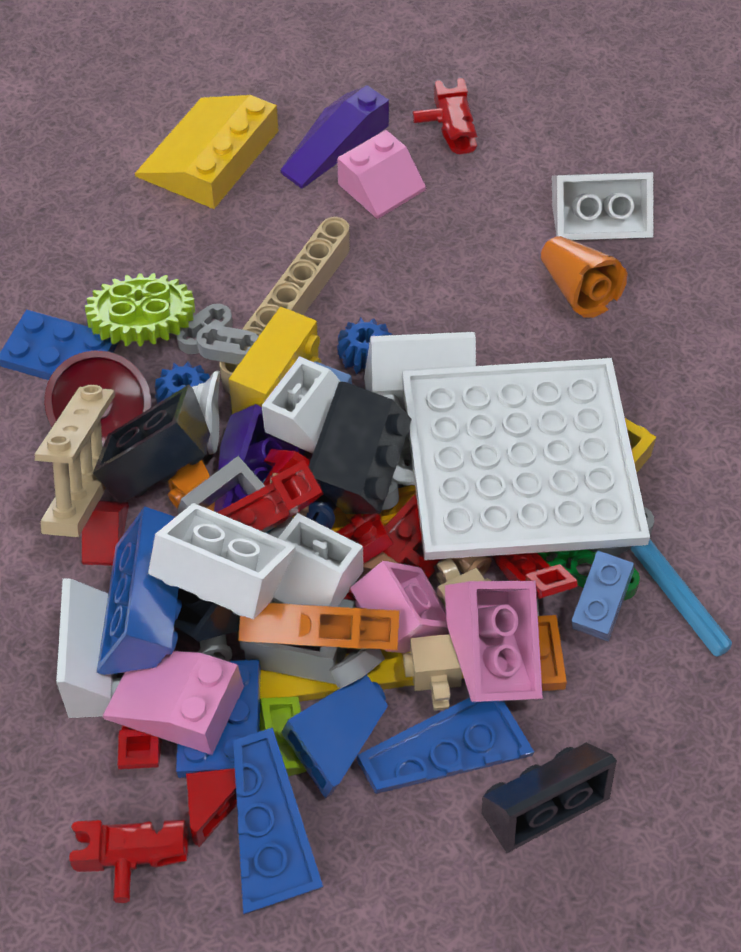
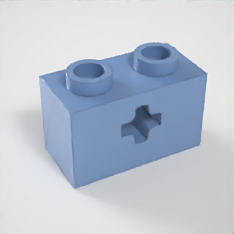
(602, 595)

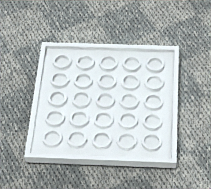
(522, 459)

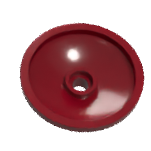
(106, 371)

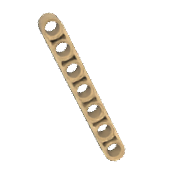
(301, 280)

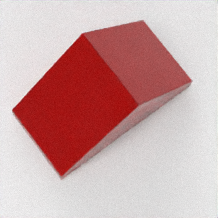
(103, 532)
(210, 801)

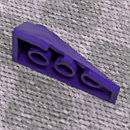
(335, 132)
(249, 441)

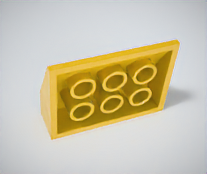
(212, 147)

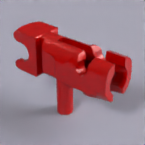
(454, 114)
(126, 848)

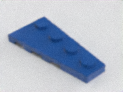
(446, 745)
(272, 836)

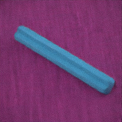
(683, 598)

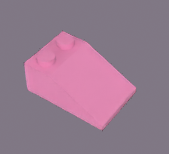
(496, 638)
(179, 699)

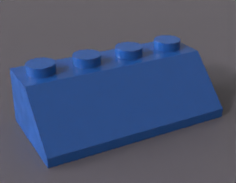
(139, 606)

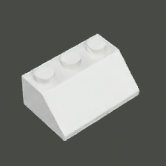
(603, 205)
(396, 353)
(220, 560)
(80, 638)

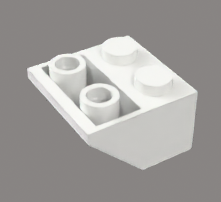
(300, 404)
(321, 567)

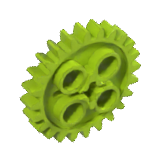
(140, 309)

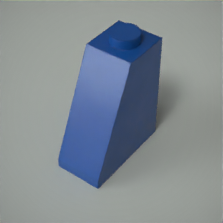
(334, 731)

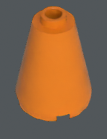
(584, 275)

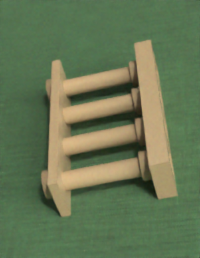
(74, 450)

